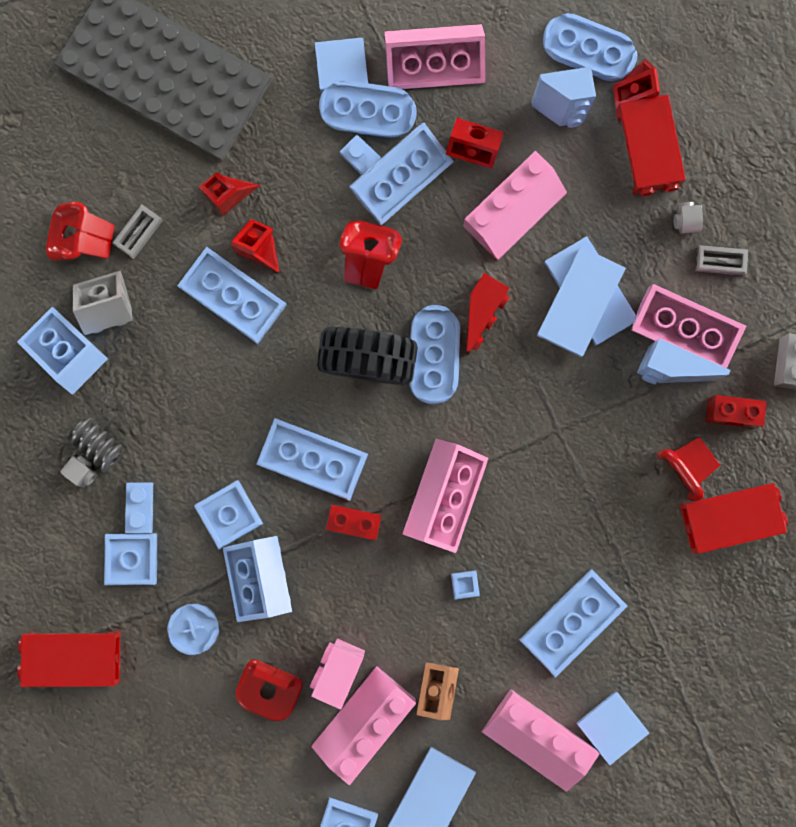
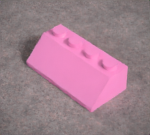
(435, 56)
(515, 206)
(687, 325)
(445, 495)
(363, 725)
(540, 741)

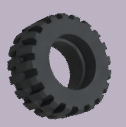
(367, 355)

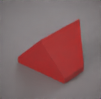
(638, 84)
(226, 191)
(256, 244)

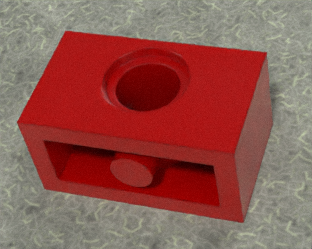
(474, 143)
(736, 411)
(353, 522)

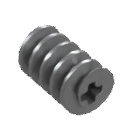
(95, 445)

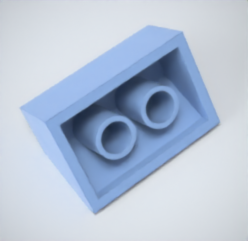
(565, 96)
(257, 579)

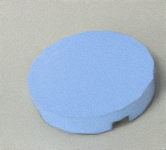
(193, 629)

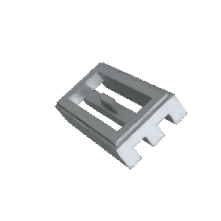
(146, 235)
(720, 269)

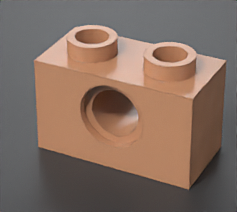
(437, 691)

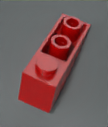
(483, 303)

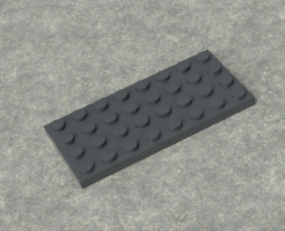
(164, 73)

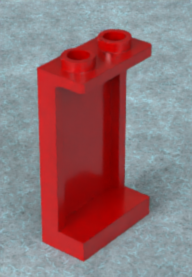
(652, 145)
(734, 518)
(69, 659)

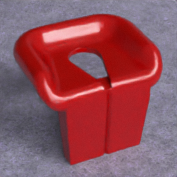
(91, 235)
(366, 266)
(693, 464)
(286, 694)

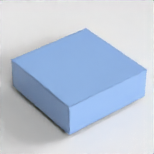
(465, 584)

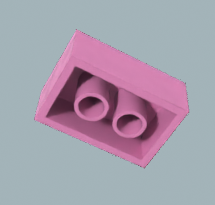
(336, 678)

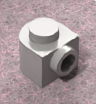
(689, 218)
(79, 471)

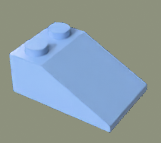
(62, 350)
(672, 364)

